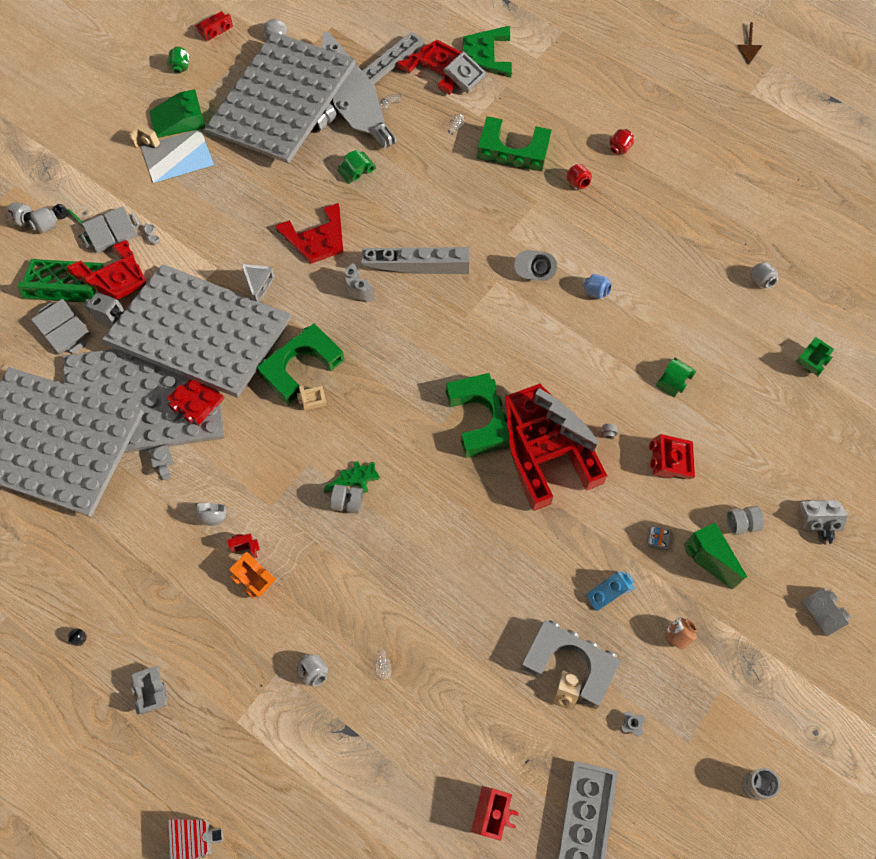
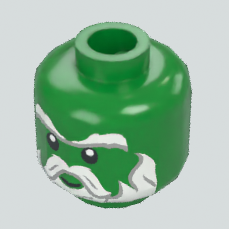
(178, 60)

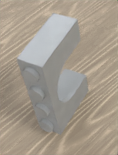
(600, 663)

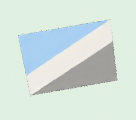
(177, 156)

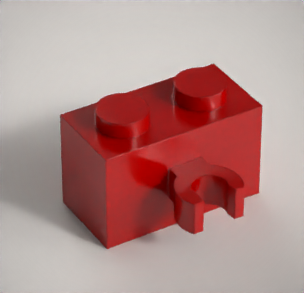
(493, 813)

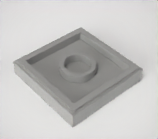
(465, 72)

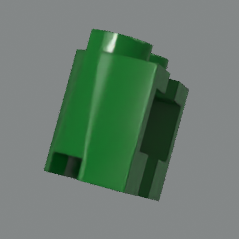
(355, 165)
(815, 356)
(675, 376)

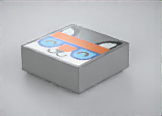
(658, 538)

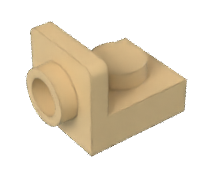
(144, 134)

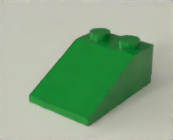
(177, 115)
(714, 555)

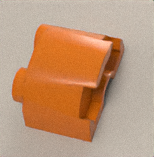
(251, 576)

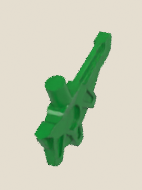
(358, 476)

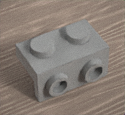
(823, 515)
(826, 611)

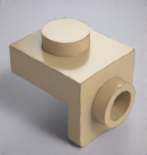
(312, 397)
(568, 690)

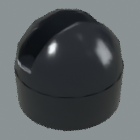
(63, 214)
(826, 535)
(79, 639)

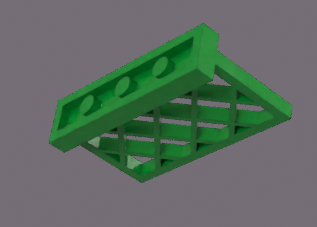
(59, 290)

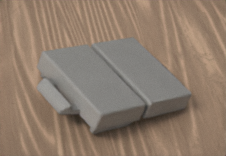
(103, 234)
(61, 327)

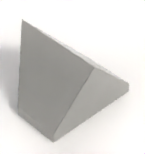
(258, 279)

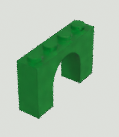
(529, 157)
(309, 341)
(480, 390)

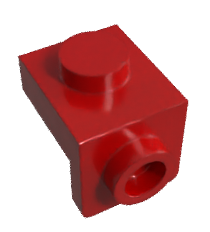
(242, 542)

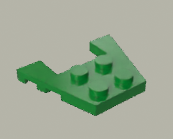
(481, 49)

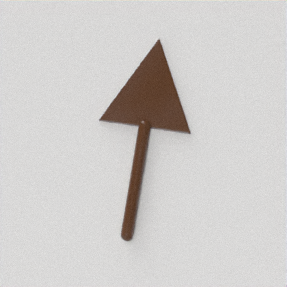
(749, 51)

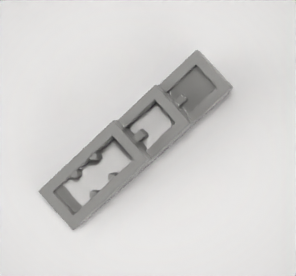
(571, 425)

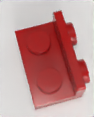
(214, 25)

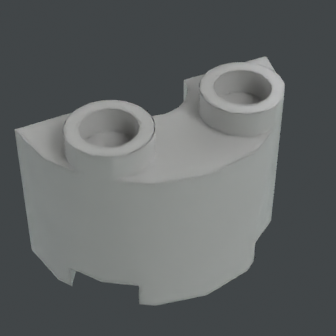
(356, 287)
(150, 690)

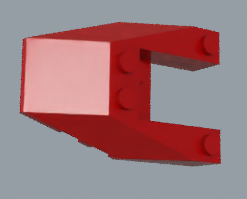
(537, 440)

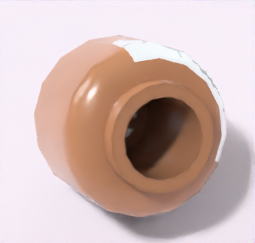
(681, 633)

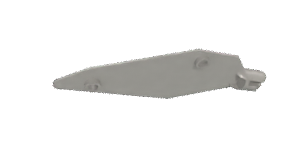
(359, 100)

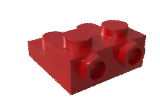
(194, 401)
(672, 457)

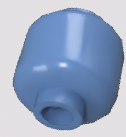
(597, 286)

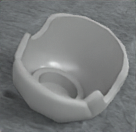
(274, 25)
(210, 513)

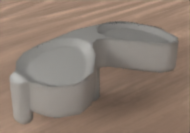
(149, 230)

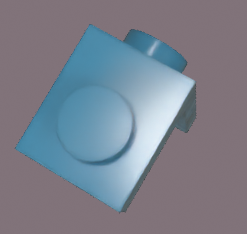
(610, 590)

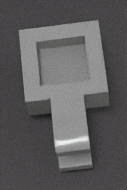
(161, 459)

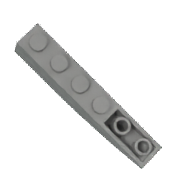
(418, 260)

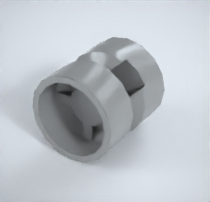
(326, 118)
(340, 495)
(745, 520)
(761, 784)

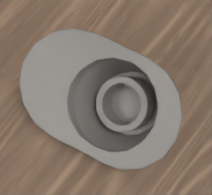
(535, 265)

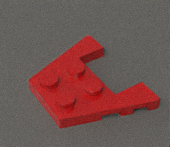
(435, 57)
(319, 241)
(115, 279)

